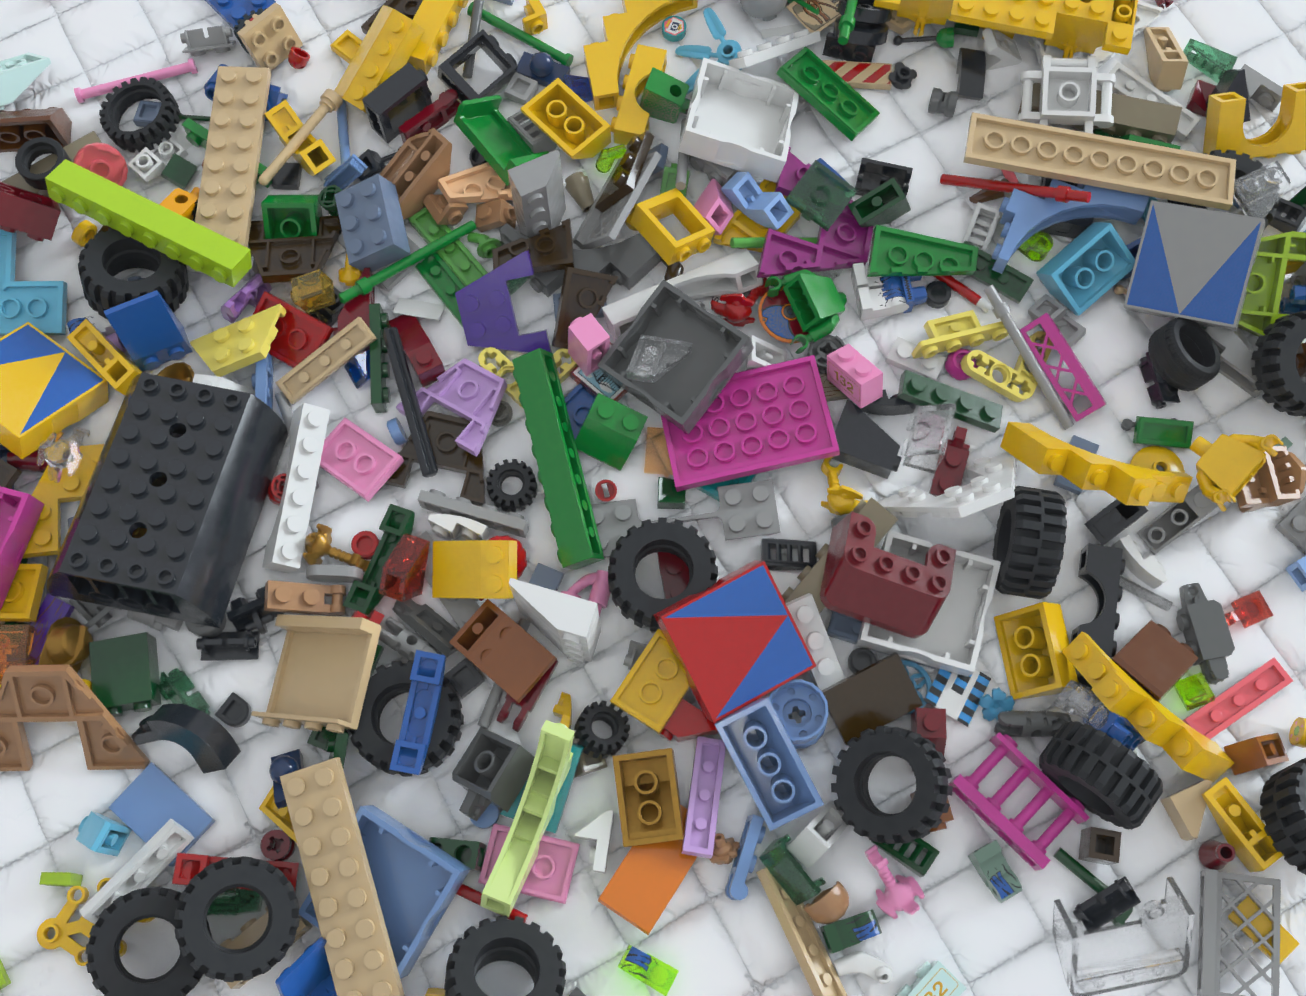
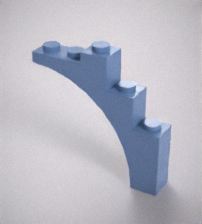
(1029, 214)

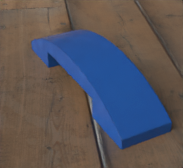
(419, 713)

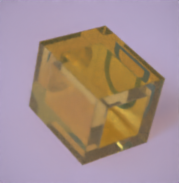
(312, 291)

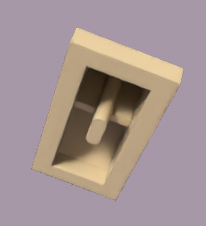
(1187, 809)

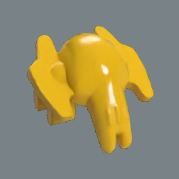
(840, 498)

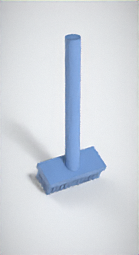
(351, 166)

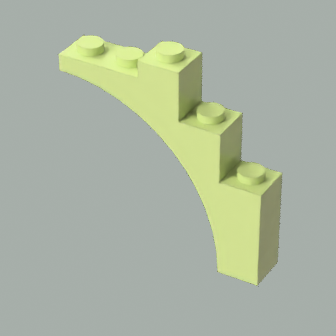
(532, 817)

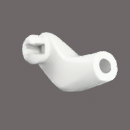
(864, 963)

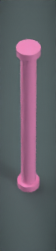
(82, 94)

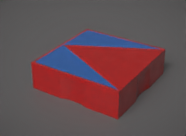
(735, 640)

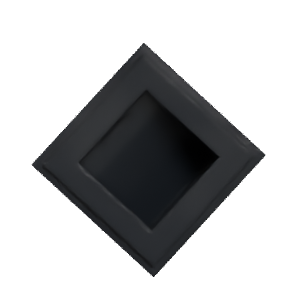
(374, 163)

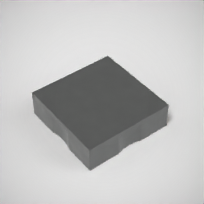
(699, 378)

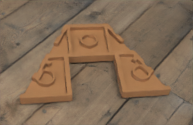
(60, 695)

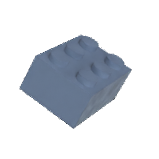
(372, 223)

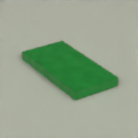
(828, 93)

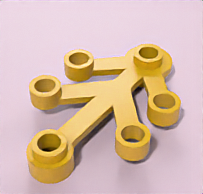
(64, 929)

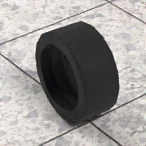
(30, 151)

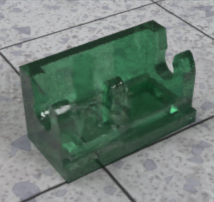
(790, 872)

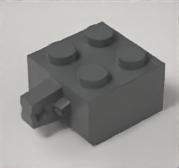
(491, 772)

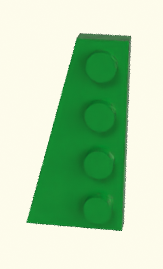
(914, 254)

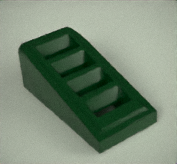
(921, 845)

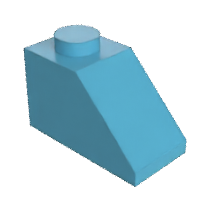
(102, 834)

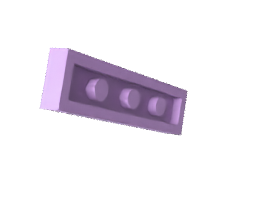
(704, 797)

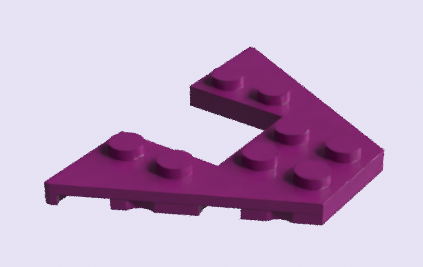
(834, 250)

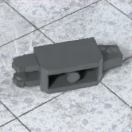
(1205, 632)

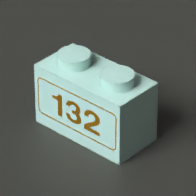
(933, 980)

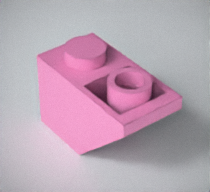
(715, 207)

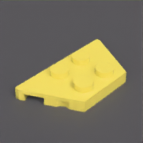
(239, 342)

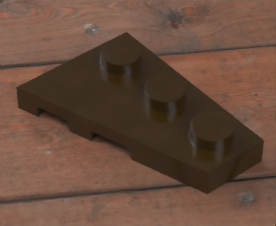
(580, 295)

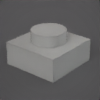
(520, 88)

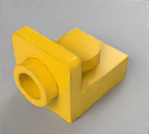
(535, 17)

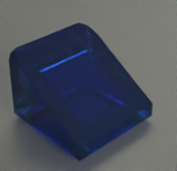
(579, 86)
(359, 369)

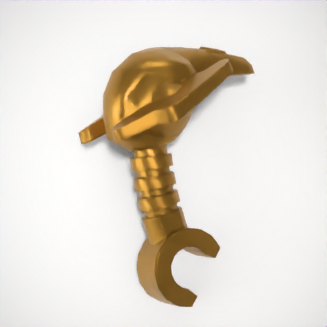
(318, 545)

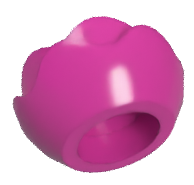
(953, 364)

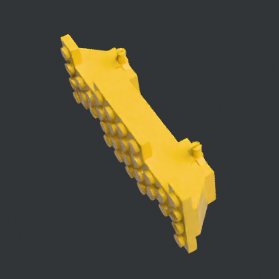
(1061, 23)

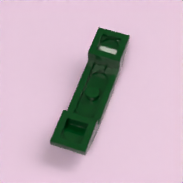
(365, 594)

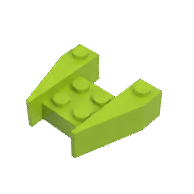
(1267, 280)

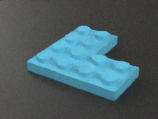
(28, 301)

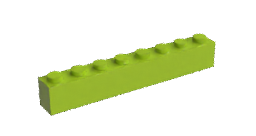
(149, 223)

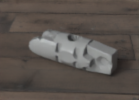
(406, 642)

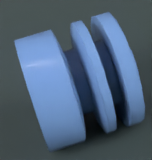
(808, 702)

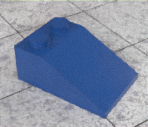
(149, 331)

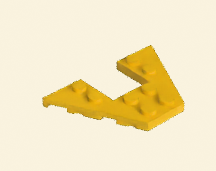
(47, 532)

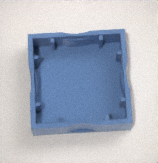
(411, 882)

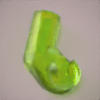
(608, 156)

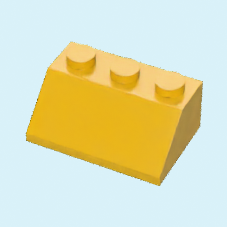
(568, 121)
(1032, 650)

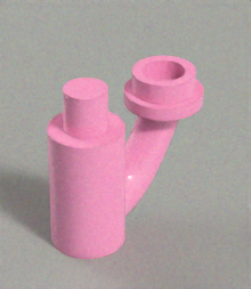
(600, 588)

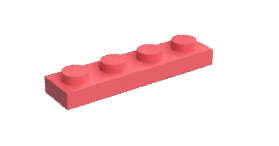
(1239, 699)

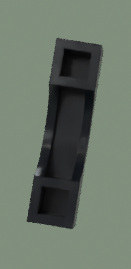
(1102, 569)

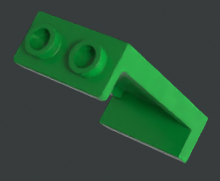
(493, 135)

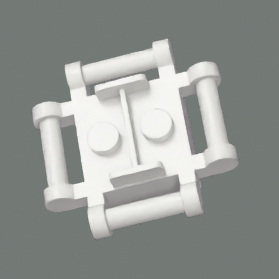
(1068, 93)

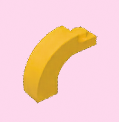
(312, 153)

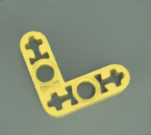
(507, 366)
(1011, 376)

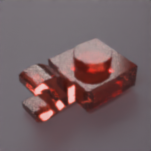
(1249, 610)

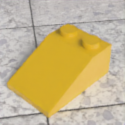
(474, 569)

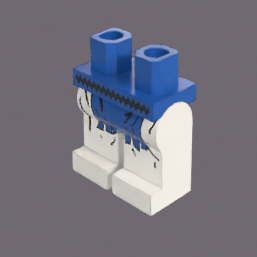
(884, 295)

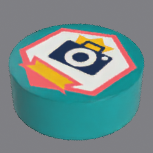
(674, 28)

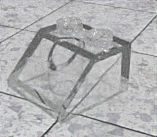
(927, 436)

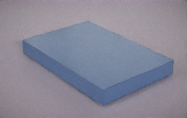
(154, 801)

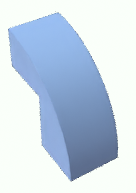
(764, 208)

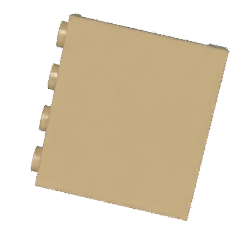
(322, 672)

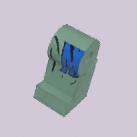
(995, 871)

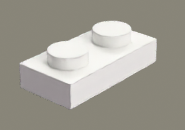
(901, 357)

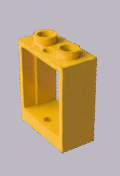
(672, 202)

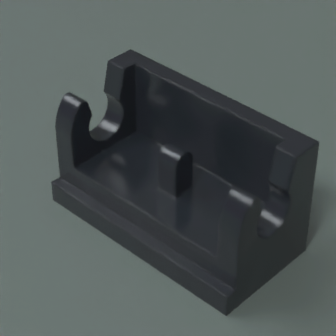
(875, 173)

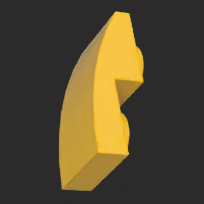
(1263, 926)

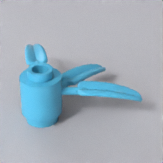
(726, 50)

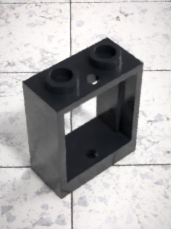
(489, 44)
(397, 101)

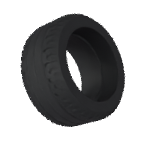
(1184, 354)

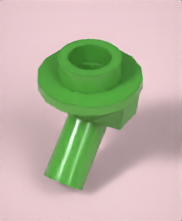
(485, 243)

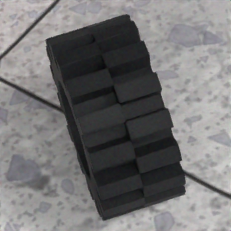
(507, 470)
(612, 718)

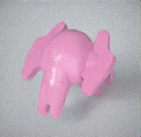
(897, 895)

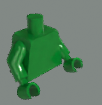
(813, 302)

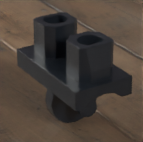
(252, 614)

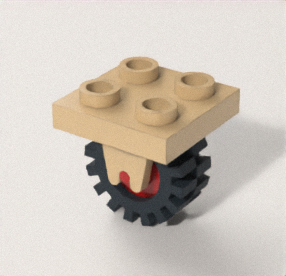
(267, 36)

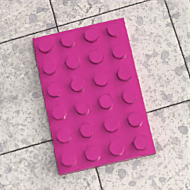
(755, 426)

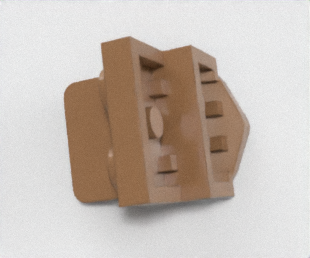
(1275, 483)

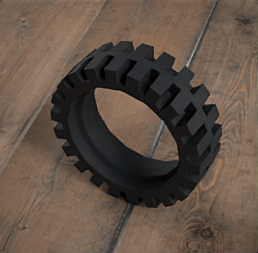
(126, 97)

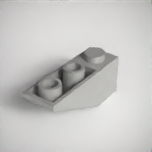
(1176, 520)

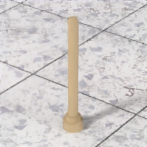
(329, 102)

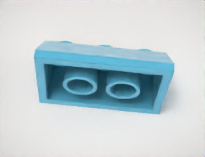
(1087, 267)

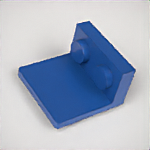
(308, 974)

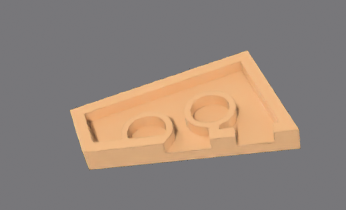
(474, 186)

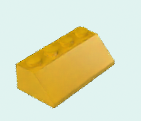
(379, 55)

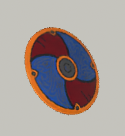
(779, 318)

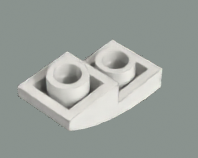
(152, 163)
(451, 525)
(1147, 570)

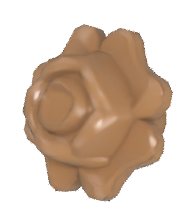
(724, 850)

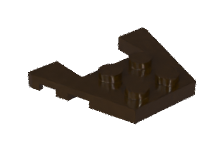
(291, 257)
(442, 433)

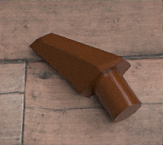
(987, 195)

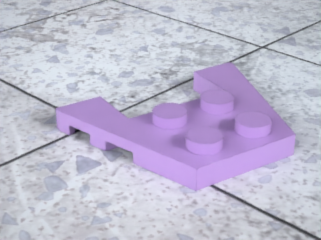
(468, 393)

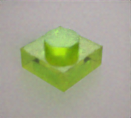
(1194, 691)

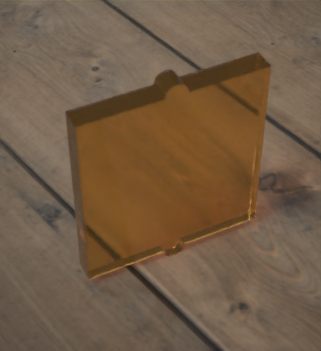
(657, 455)

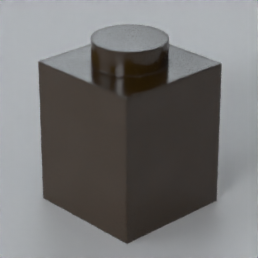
(1099, 846)

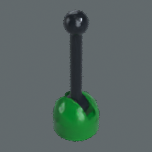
(944, 38)

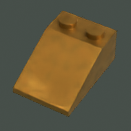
(648, 797)

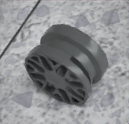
(822, 348)

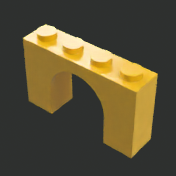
(1226, 121)

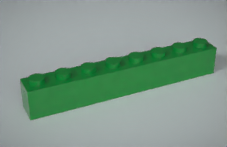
(557, 460)

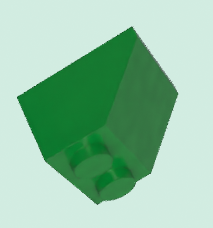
(291, 216)
(609, 431)

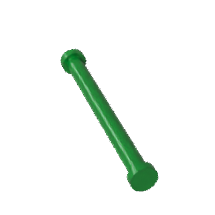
(564, 59)

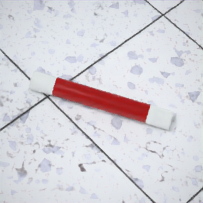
(966, 292)

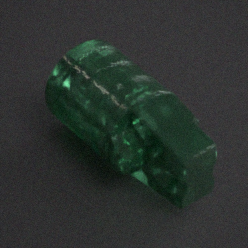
(236, 902)

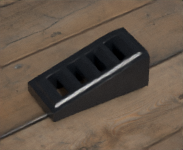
(1293, 211)
(778, 544)

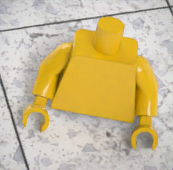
(1230, 463)

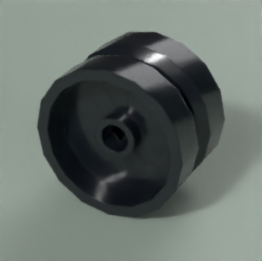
(870, 23)

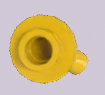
(349, 274)

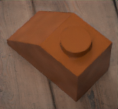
(1256, 753)

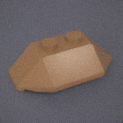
(418, 168)

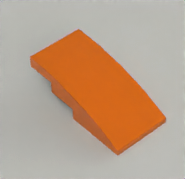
(647, 881)

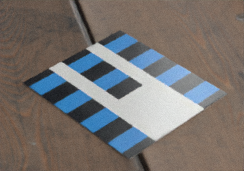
(957, 693)

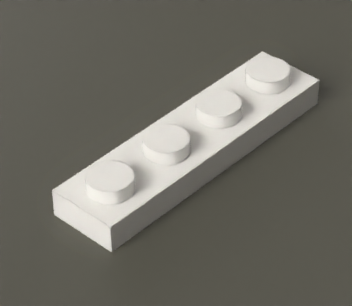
(767, 51)
(1132, 85)
(817, 641)
(140, 868)

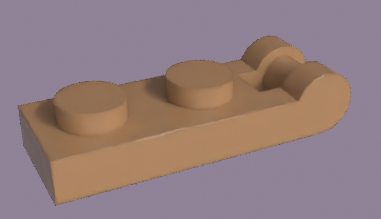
(304, 598)

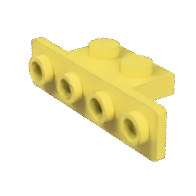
(956, 331)

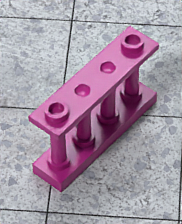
(1012, 830)

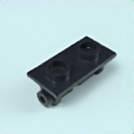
(847, 52)
(1160, 391)
(230, 646)
(1107, 905)

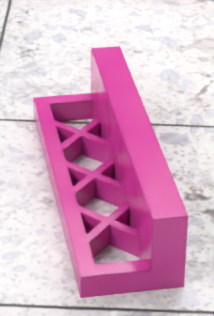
(1071, 361)

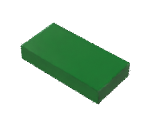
(1163, 432)

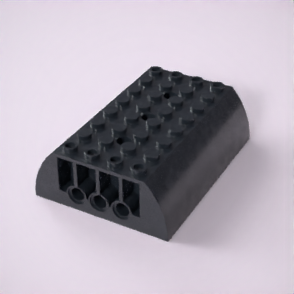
(193, 522)

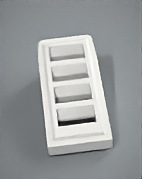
(988, 212)

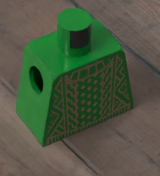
(664, 97)

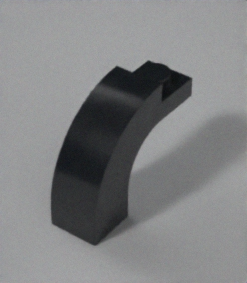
(193, 730)

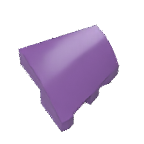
(248, 294)

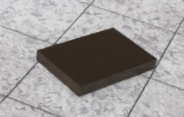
(871, 697)

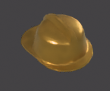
(66, 644)

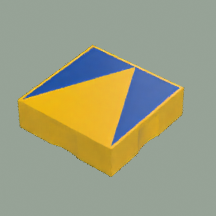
(42, 389)

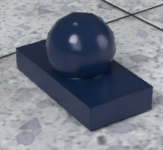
(541, 68)
(280, 766)

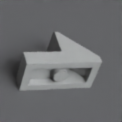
(1262, 89)

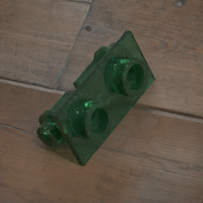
(176, 689)

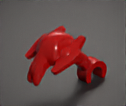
(737, 307)

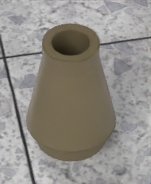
(580, 190)

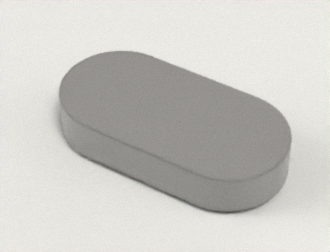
(334, 573)

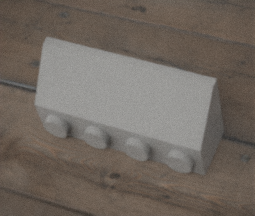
(538, 193)

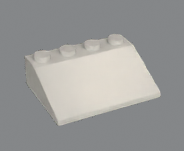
(562, 618)

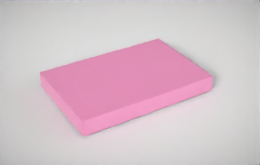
(358, 459)
(551, 871)

